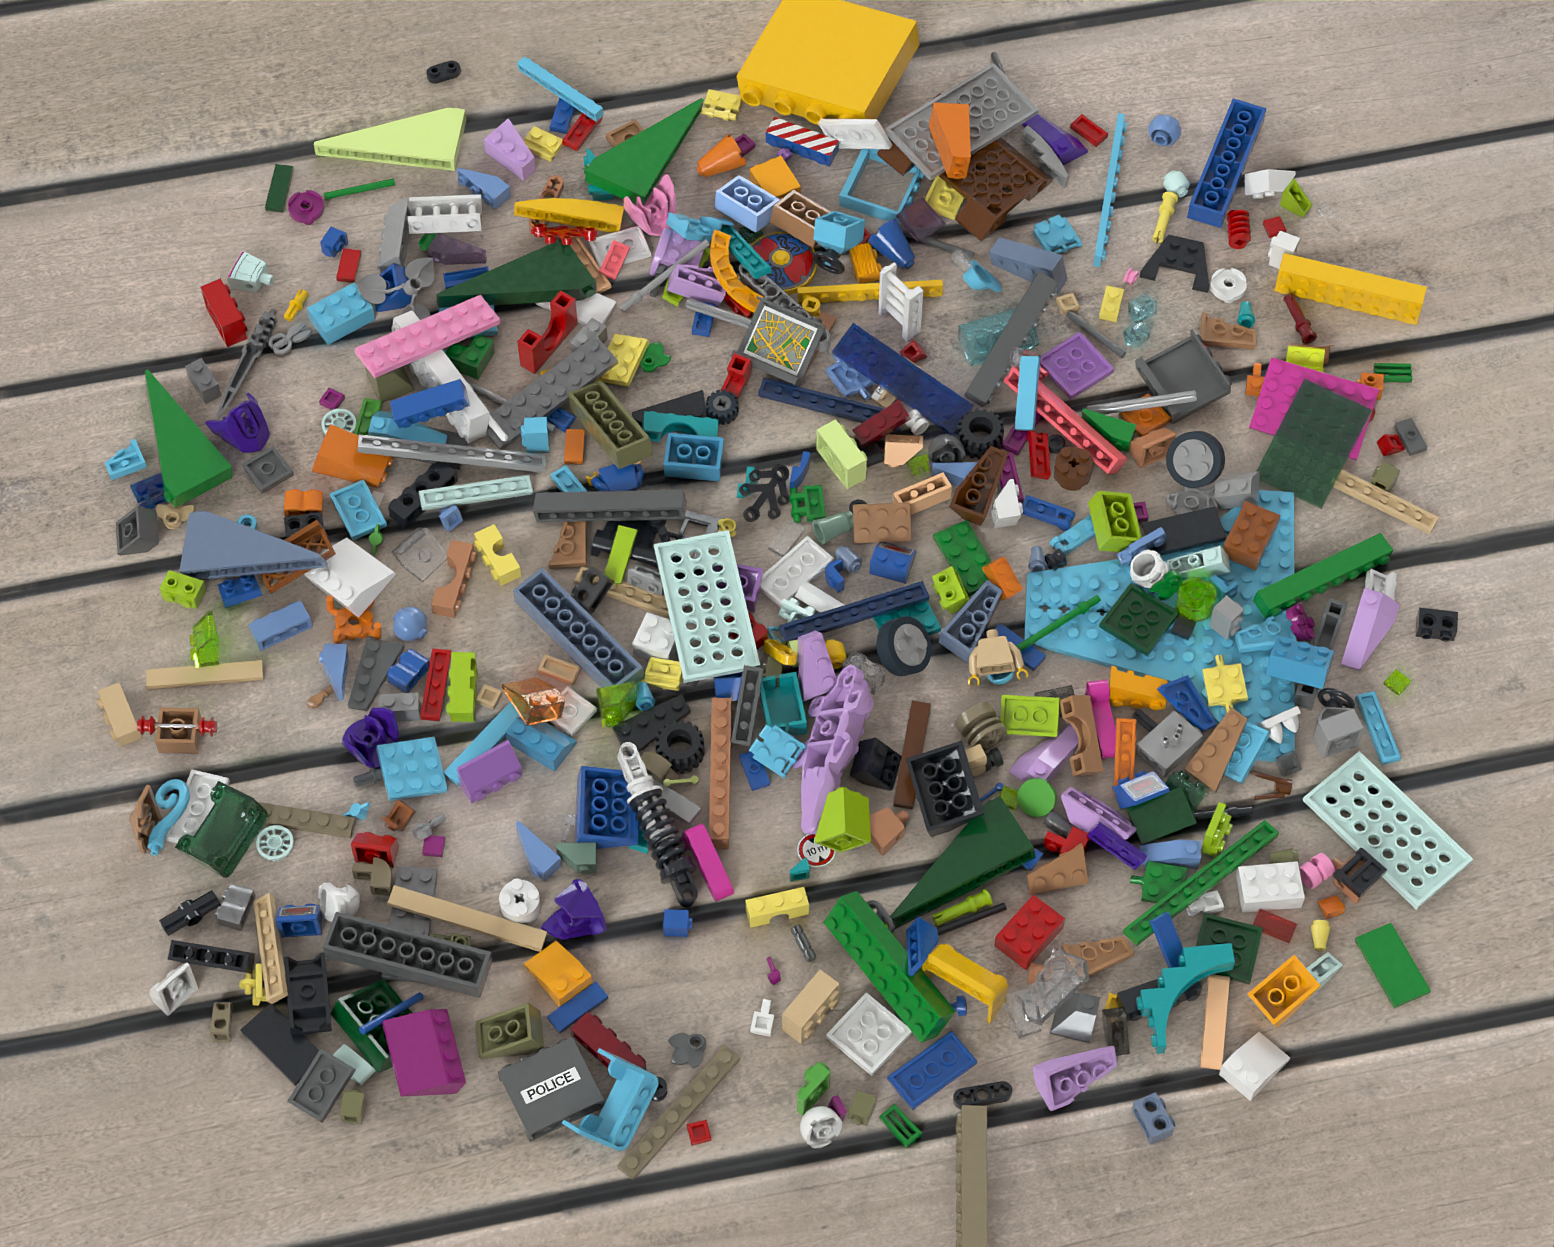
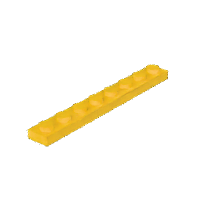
(863, 292)

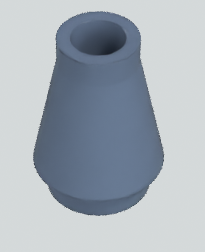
(1037, 561)

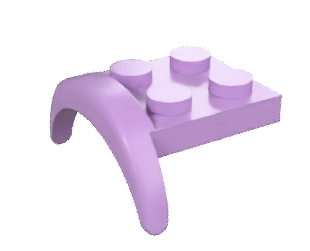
(672, 248)

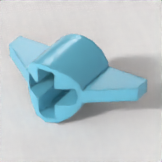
(358, 811)

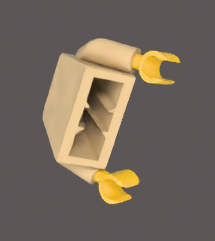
(994, 656)

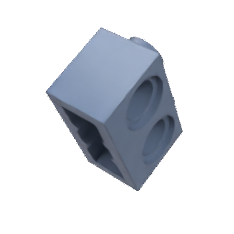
(1149, 1119)

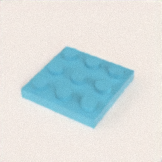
(411, 768)

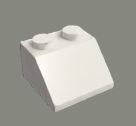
(1267, 182)

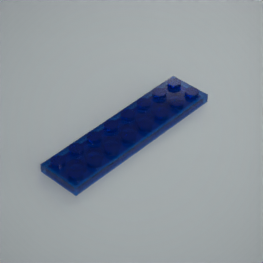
(902, 378)

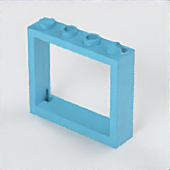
(877, 211)

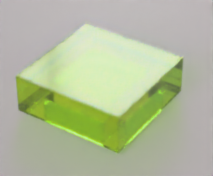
(1397, 682)
(1010, 798)

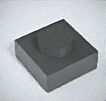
(1288, 763)

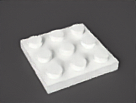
(869, 1034)

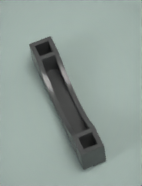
(1326, 638)

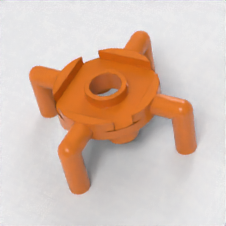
(345, 630)

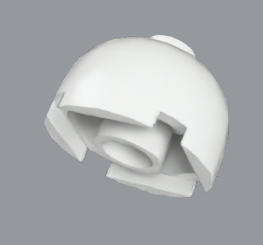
(819, 1126)

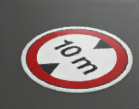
(816, 854)

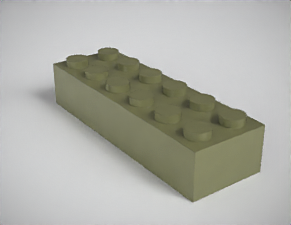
(610, 424)

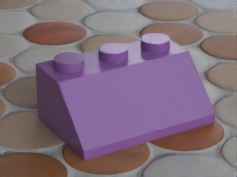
(751, 583)
(489, 772)

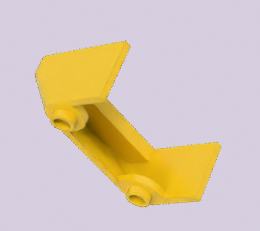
(968, 977)

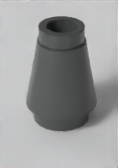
(1057, 823)

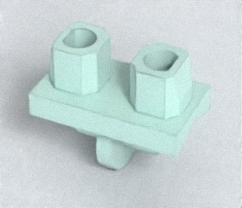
(792, 611)

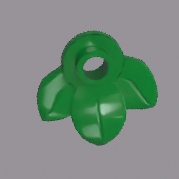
(654, 357)
(1168, 586)

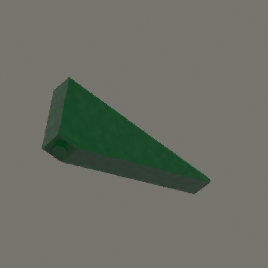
(527, 279)
(976, 856)

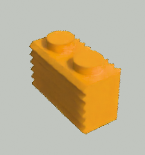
(864, 263)

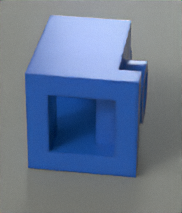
(333, 242)

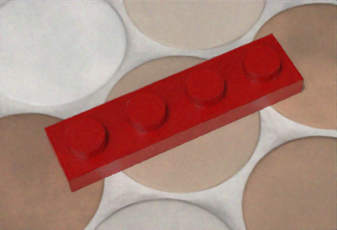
(436, 684)

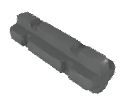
(803, 943)

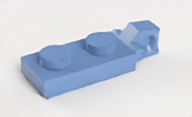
(1153, 539)

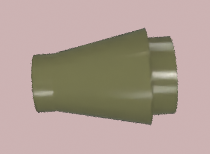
(1284, 856)

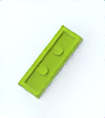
(620, 553)

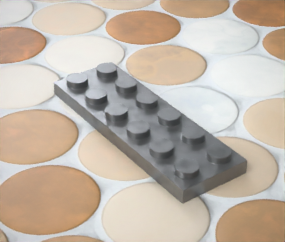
(421, 881)

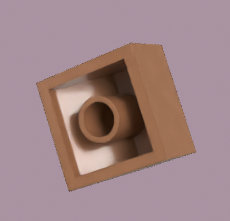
(1151, 446)

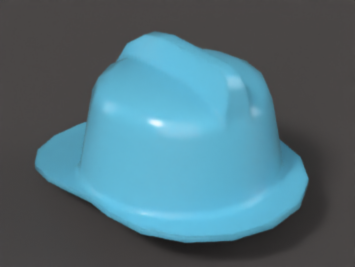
(980, 279)

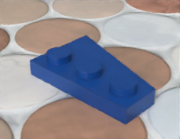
(1188, 702)

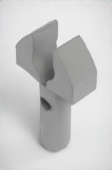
(424, 830)

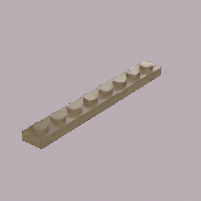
(678, 1112)

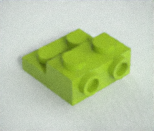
(1216, 831)

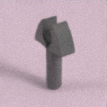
(660, 269)

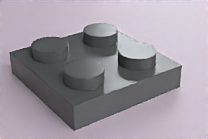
(267, 469)

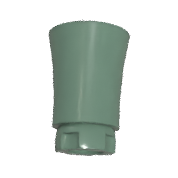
(832, 526)

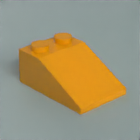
(559, 973)
(1284, 991)

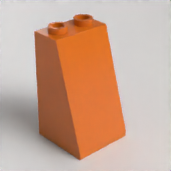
(951, 133)
(341, 460)

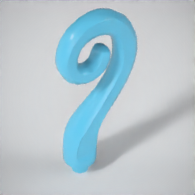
(159, 832)

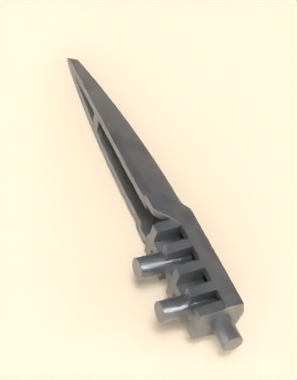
(250, 352)

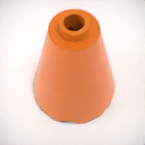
(721, 158)

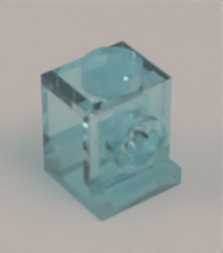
(1142, 307)

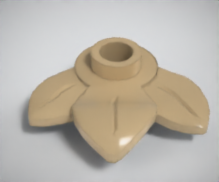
(170, 513)

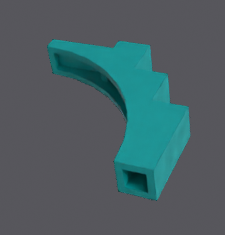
(1194, 965)

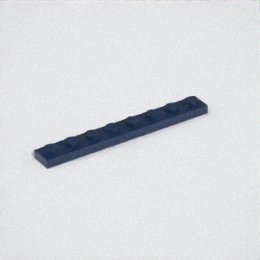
(818, 401)
(856, 611)

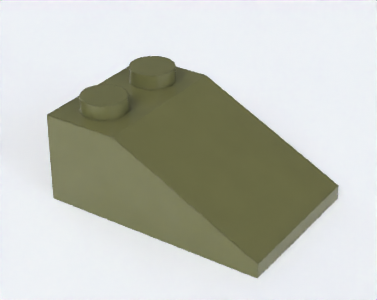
(510, 1032)

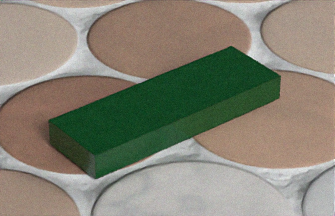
(279, 188)

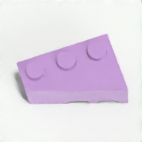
(510, 150)
(696, 284)
(815, 667)

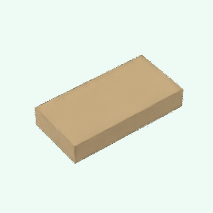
(559, 669)

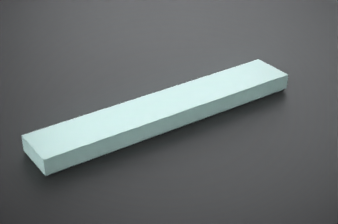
(475, 492)

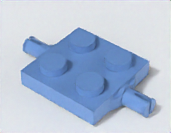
(848, 379)

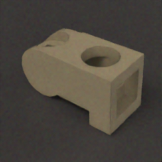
(221, 1022)

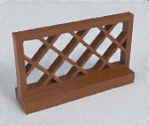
(307, 539)

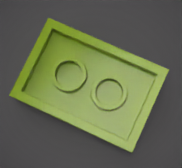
(1030, 715)

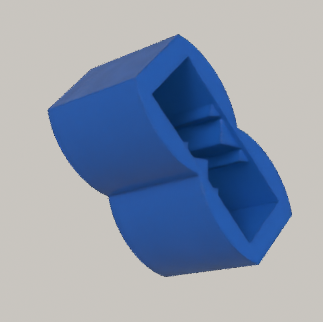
(408, 670)

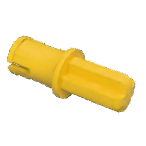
(296, 305)

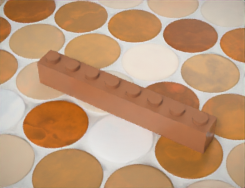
(720, 772)

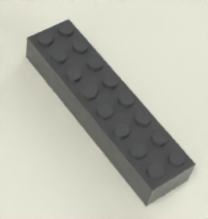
(407, 954)

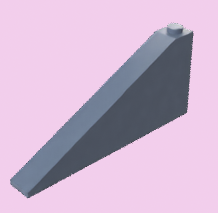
(228, 549)

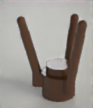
(1281, 785)

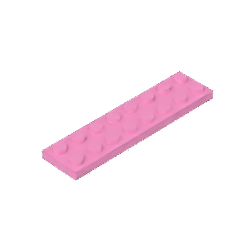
(427, 336)

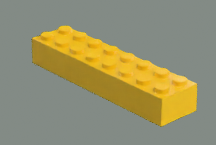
(1350, 289)

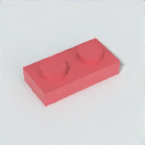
(614, 260)

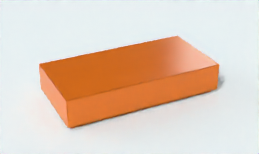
(574, 446)

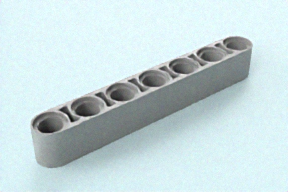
(768, 288)

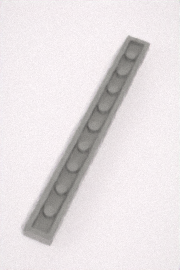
(451, 453)

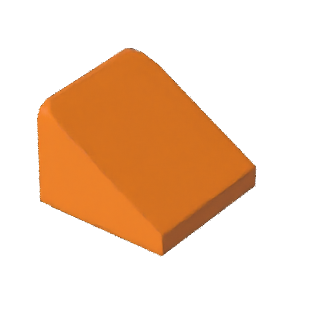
(1331, 907)

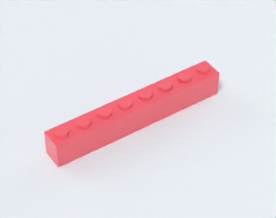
(1073, 426)

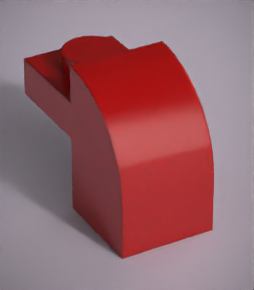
(738, 374)
(1059, 844)

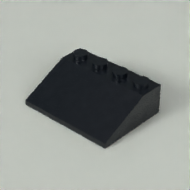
(945, 788)

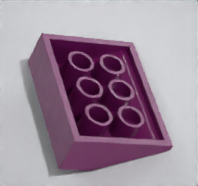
(424, 1053)

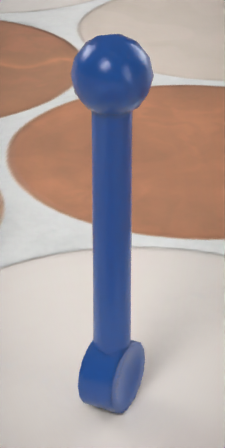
(999, 786)

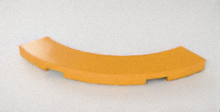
(726, 275)

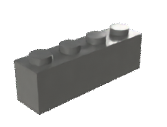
(747, 705)

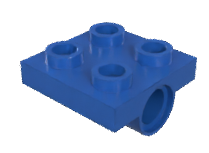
(239, 590)

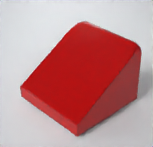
(913, 352)
(1390, 444)

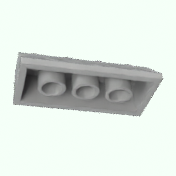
(395, 235)

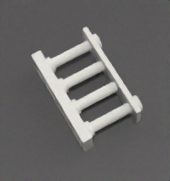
(445, 214)
(910, 298)

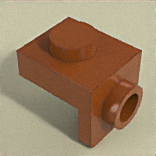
(399, 816)

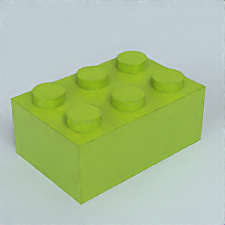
(1114, 520)

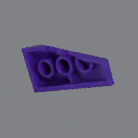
(1062, 143)

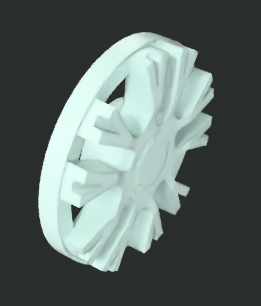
(340, 422)
(275, 843)

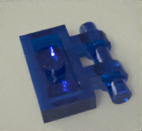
(148, 488)

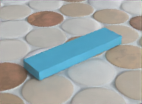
(1027, 393)
(1378, 728)

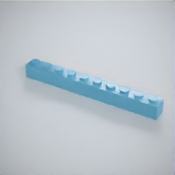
(560, 88)

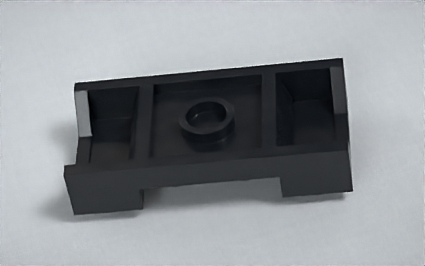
(308, 995)

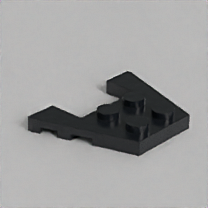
(1179, 255)

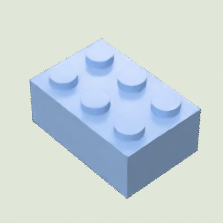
(745, 203)

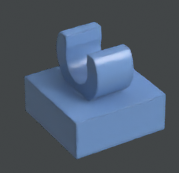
(450, 517)

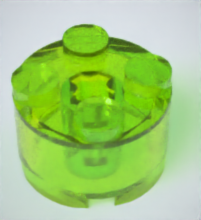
(1196, 599)

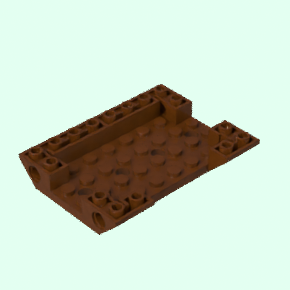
(986, 201)

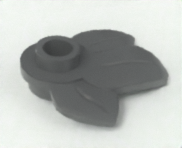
(685, 1050)

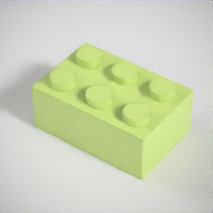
(841, 454)

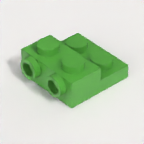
(815, 1085)

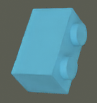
(535, 435)

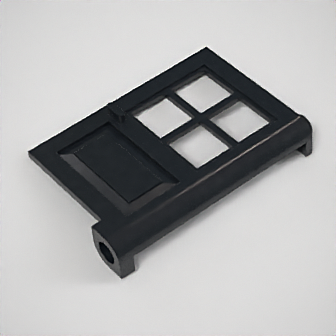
(642, 549)

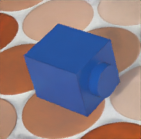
(677, 923)

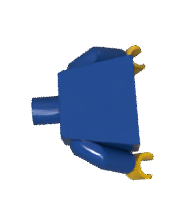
(615, 479)

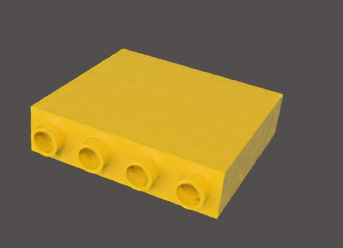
(828, 60)

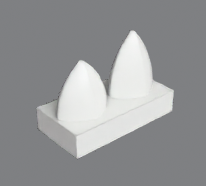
(1288, 718)

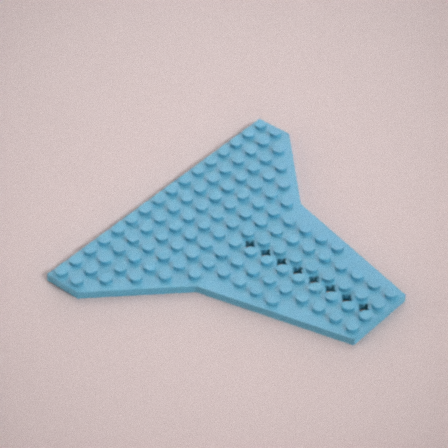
(1174, 655)

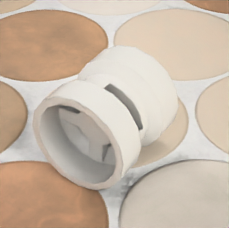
(917, 423)

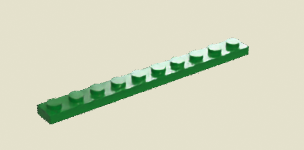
(1203, 880)

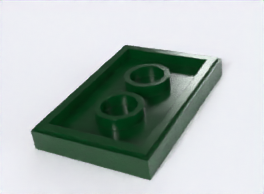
(1161, 816)

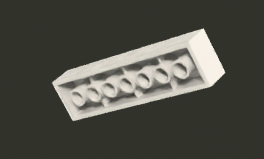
(438, 370)

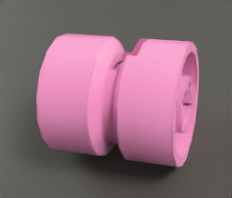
(1318, 868)

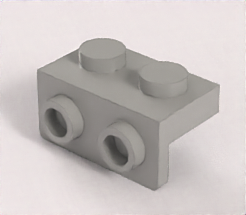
(645, 578)

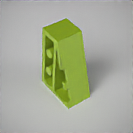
(463, 687)

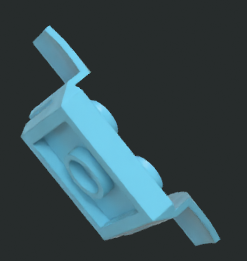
(695, 229)

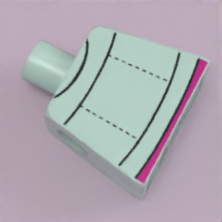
(249, 273)

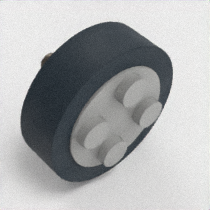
(1195, 459)
(903, 646)

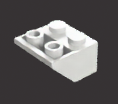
(1006, 509)

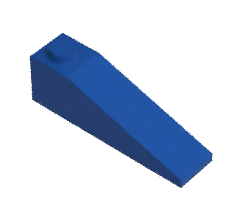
(920, 941)

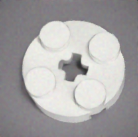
(1225, 293)

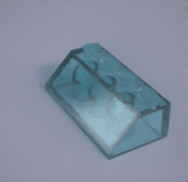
(980, 336)

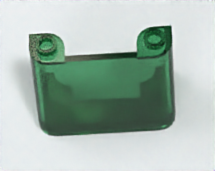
(225, 830)

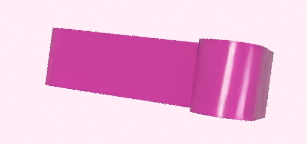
(1103, 717)
(708, 861)

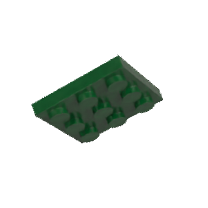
(1139, 619)
(1244, 940)

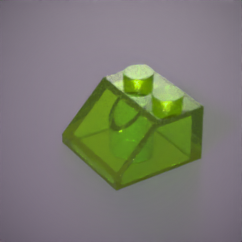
(205, 642)
(615, 702)

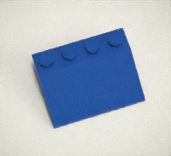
(603, 809)

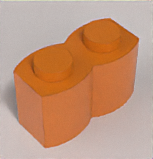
(302, 503)

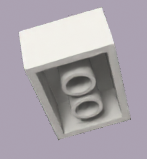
(1270, 887)

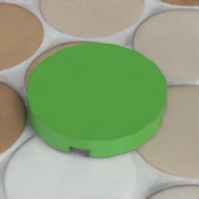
(1037, 797)

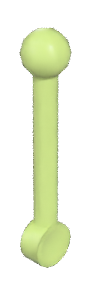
(694, 779)

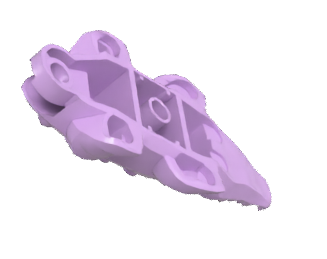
(832, 742)

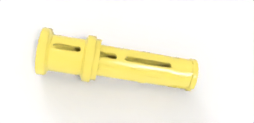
(1166, 210)

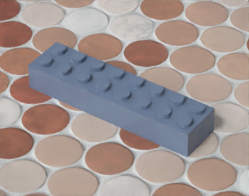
(576, 631)

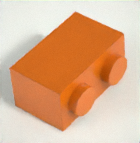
(1003, 577)

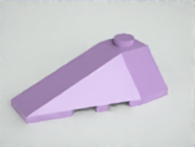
(1372, 622)
(1046, 758)
(1069, 1075)

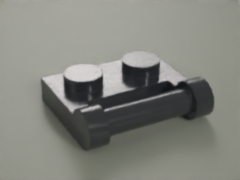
(1364, 877)

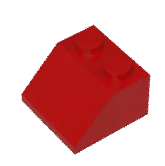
(368, 845)

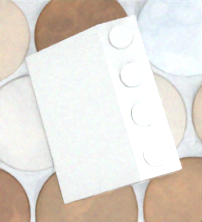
(351, 576)

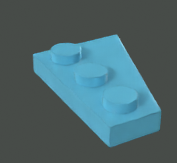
(1264, 635)
(1246, 752)

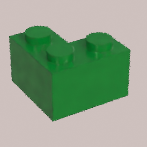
(472, 359)

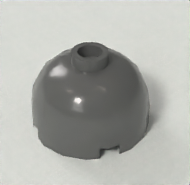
(946, 449)

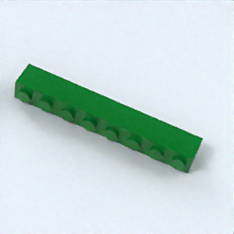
(1323, 575)

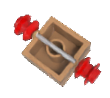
(178, 729)

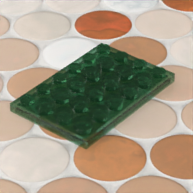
(1313, 443)

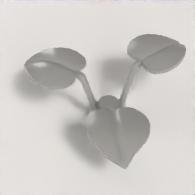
(420, 275)

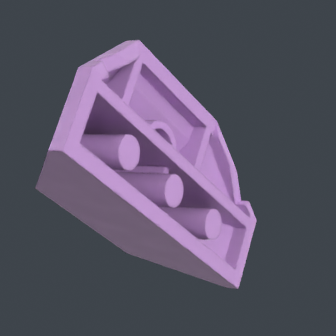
(1086, 811)

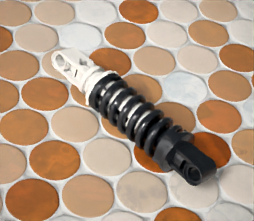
(657, 826)

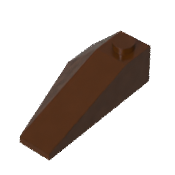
(976, 491)

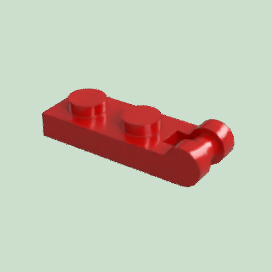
(580, 132)
(1039, 455)

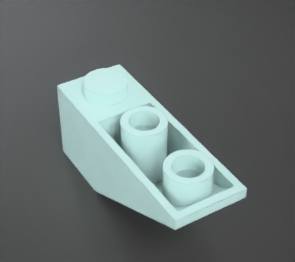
(1201, 563)

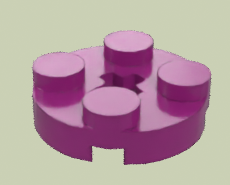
(308, 215)
(1302, 624)

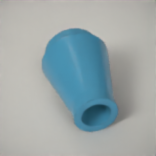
(644, 697)

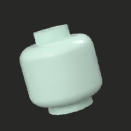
(1177, 183)

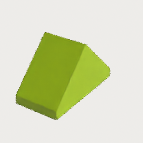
(1295, 199)

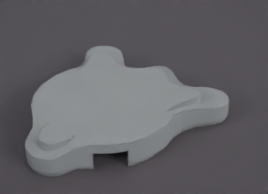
(1191, 500)

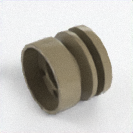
(981, 726)

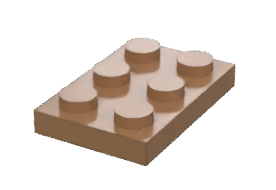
(881, 522)

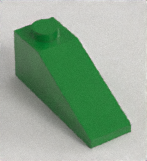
(1114, 430)

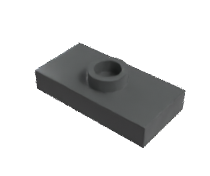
(1410, 436)

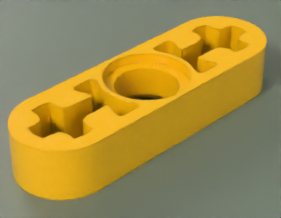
(780, 652)

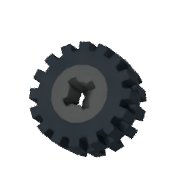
(716, 411)

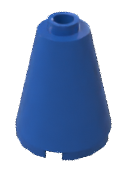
(893, 244)

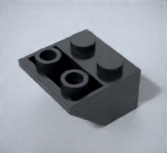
(875, 764)

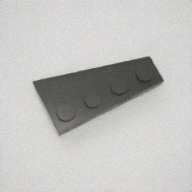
(372, 671)

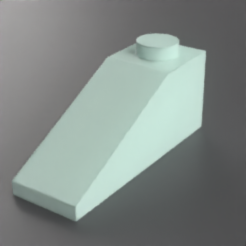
(1324, 969)

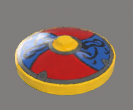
(789, 260)

